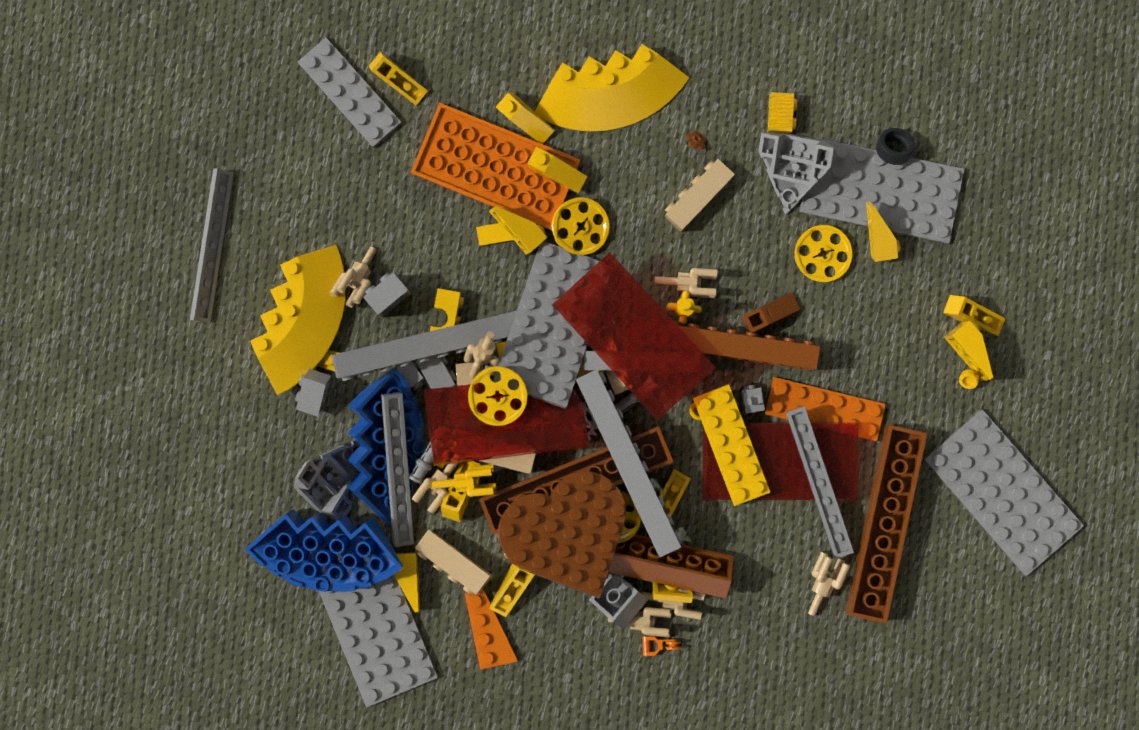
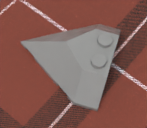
(794, 164)
(325, 481)

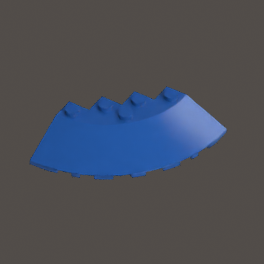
(368, 432)
(325, 554)

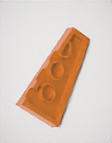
(490, 640)

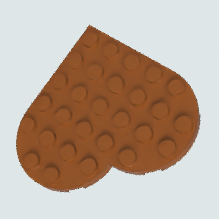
(567, 533)

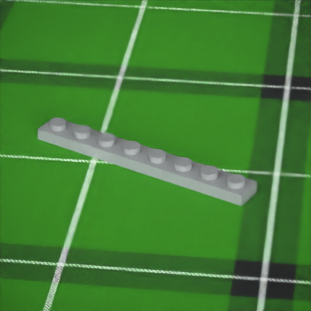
(211, 245)
(397, 469)
(819, 482)

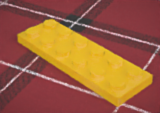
(731, 444)

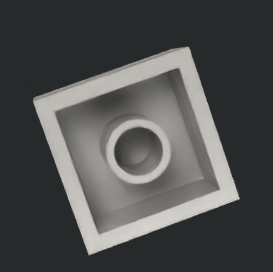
(386, 294)
(619, 600)

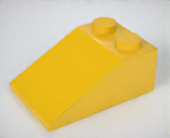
(971, 348)

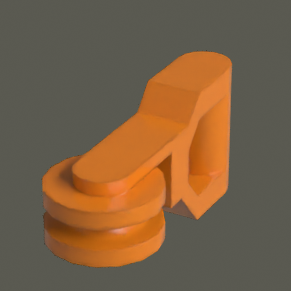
(673, 645)

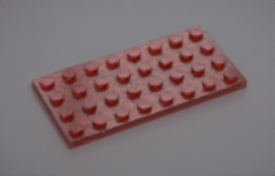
(633, 336)
(462, 437)
(783, 465)

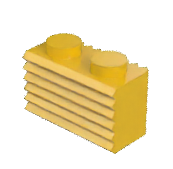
(781, 112)

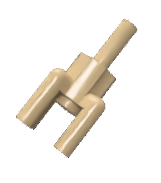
(355, 278)
(691, 282)
(483, 354)
(440, 493)
(826, 580)
(678, 607)
(645, 621)

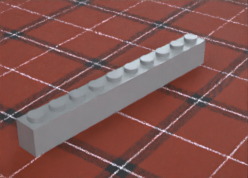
(420, 346)
(628, 463)

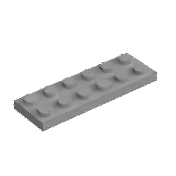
(349, 92)

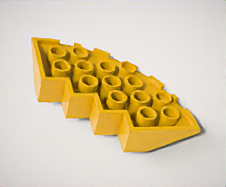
(610, 94)
(304, 318)

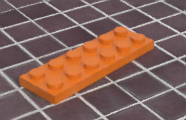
(825, 406)

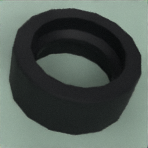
(898, 135)

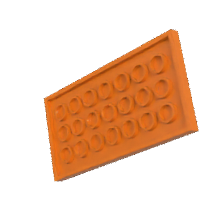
(489, 165)

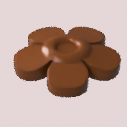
(696, 140)

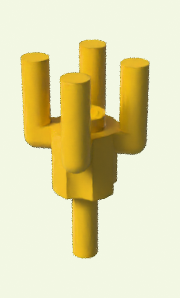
(684, 307)
(470, 481)

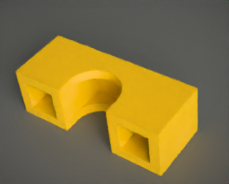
(450, 302)

